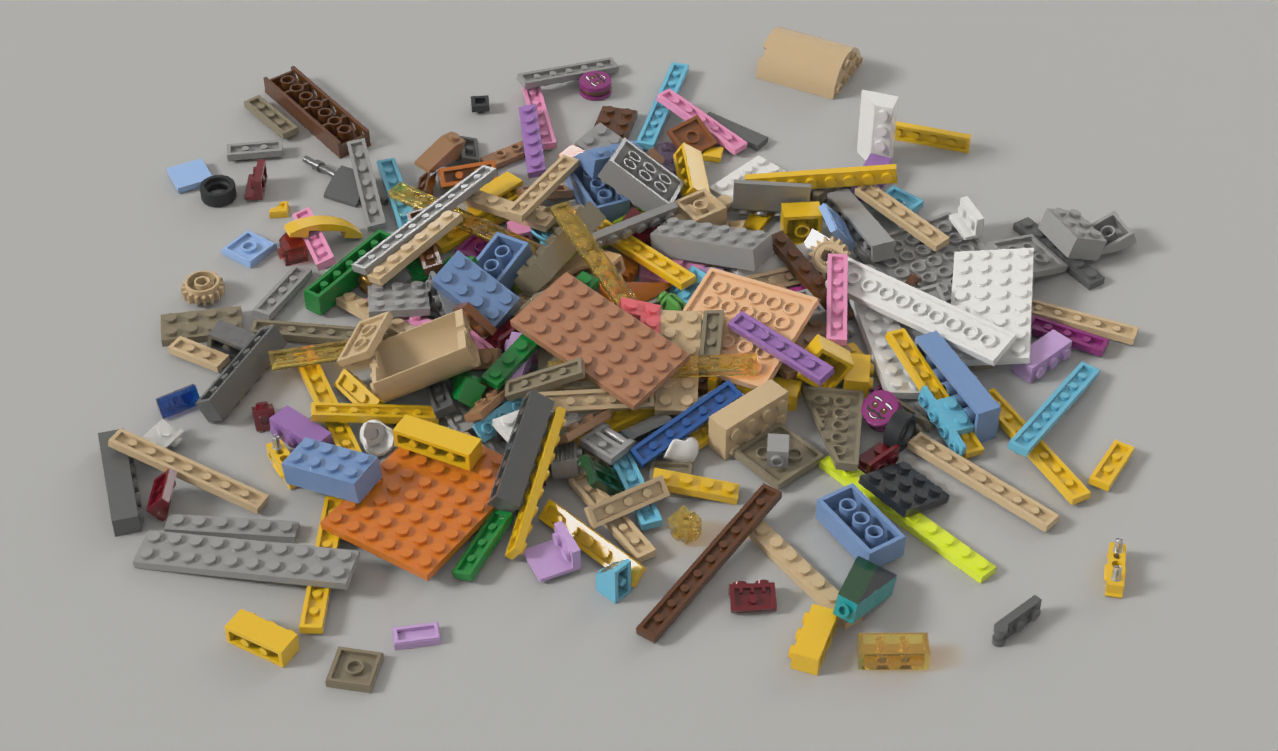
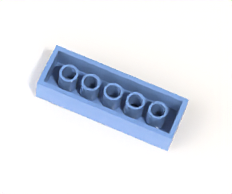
(962, 384)

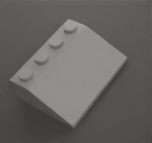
(640, 177)
(767, 196)

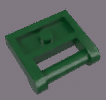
(600, 476)

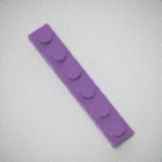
(532, 140)
(781, 348)

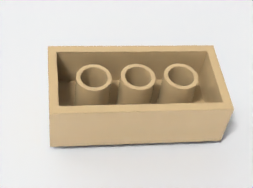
(747, 418)

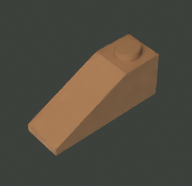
(441, 152)

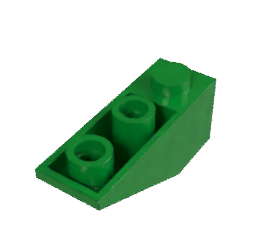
(466, 388)

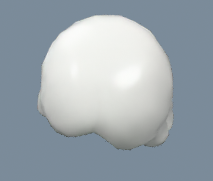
(374, 433)
(682, 450)

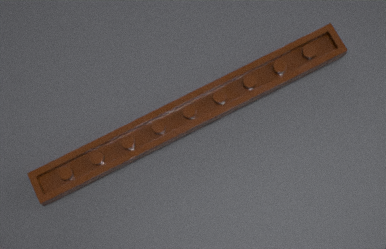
(708, 563)

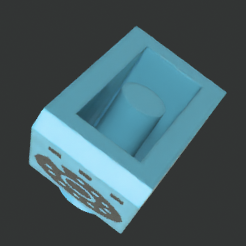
(615, 580)

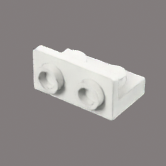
(968, 220)
(164, 435)

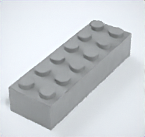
(712, 244)

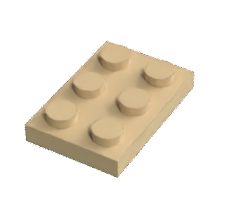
(365, 339)

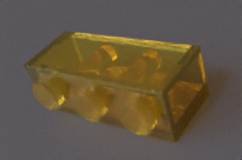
(892, 651)

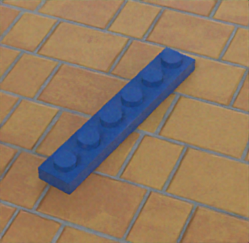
(684, 423)

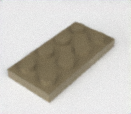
(196, 324)

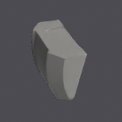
(1115, 232)

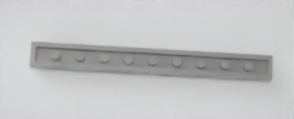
(404, 234)

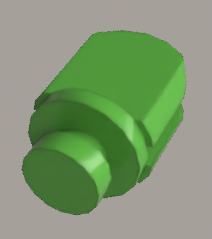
(671, 301)

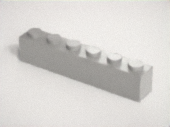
(862, 225)

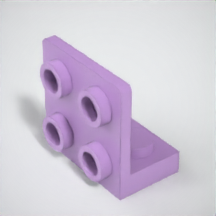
(554, 556)

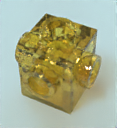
(684, 525)

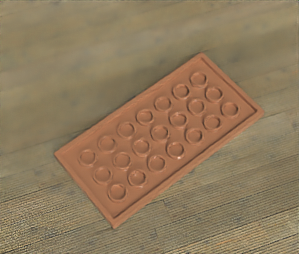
(616, 347)

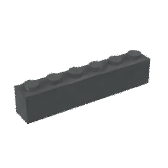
(240, 375)
(521, 452)
(121, 488)

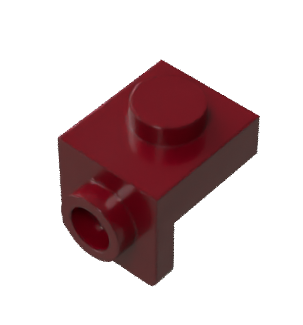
(261, 415)

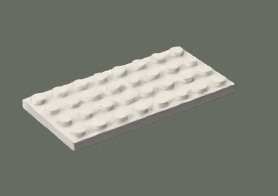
(999, 290)

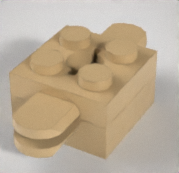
(704, 207)

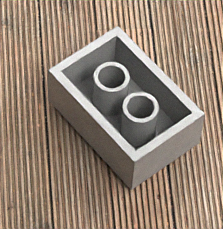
(1072, 234)

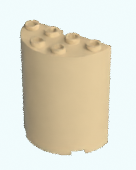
(807, 62)
(423, 356)

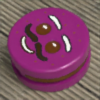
(595, 85)
(879, 408)

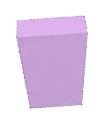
(416, 636)

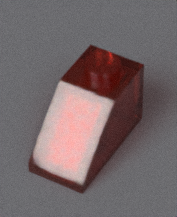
(292, 250)

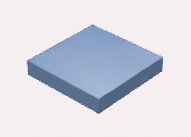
(188, 175)
(837, 226)
(249, 249)

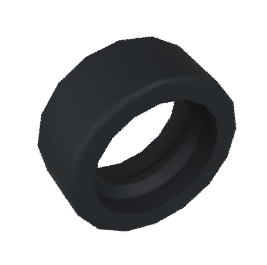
(218, 199)
(900, 429)

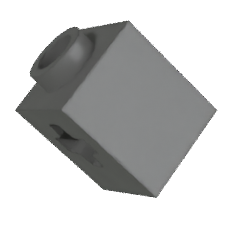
(777, 450)

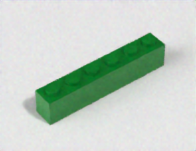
(340, 278)

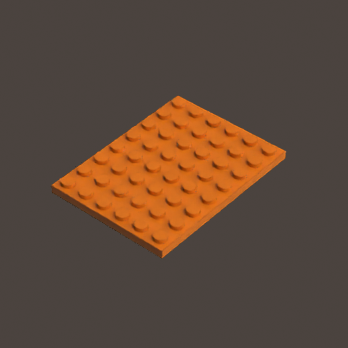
(418, 510)

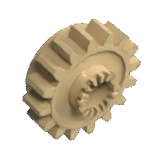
(821, 251)
(203, 287)

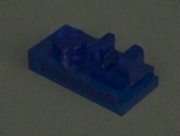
(177, 401)

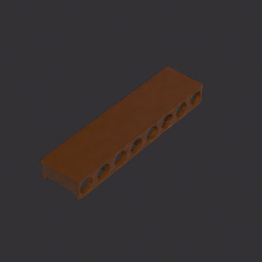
(316, 112)

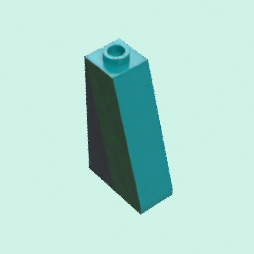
(863, 590)

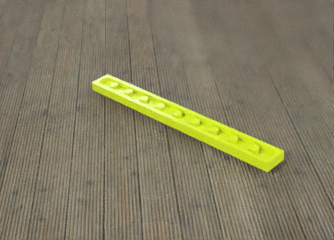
(921, 528)

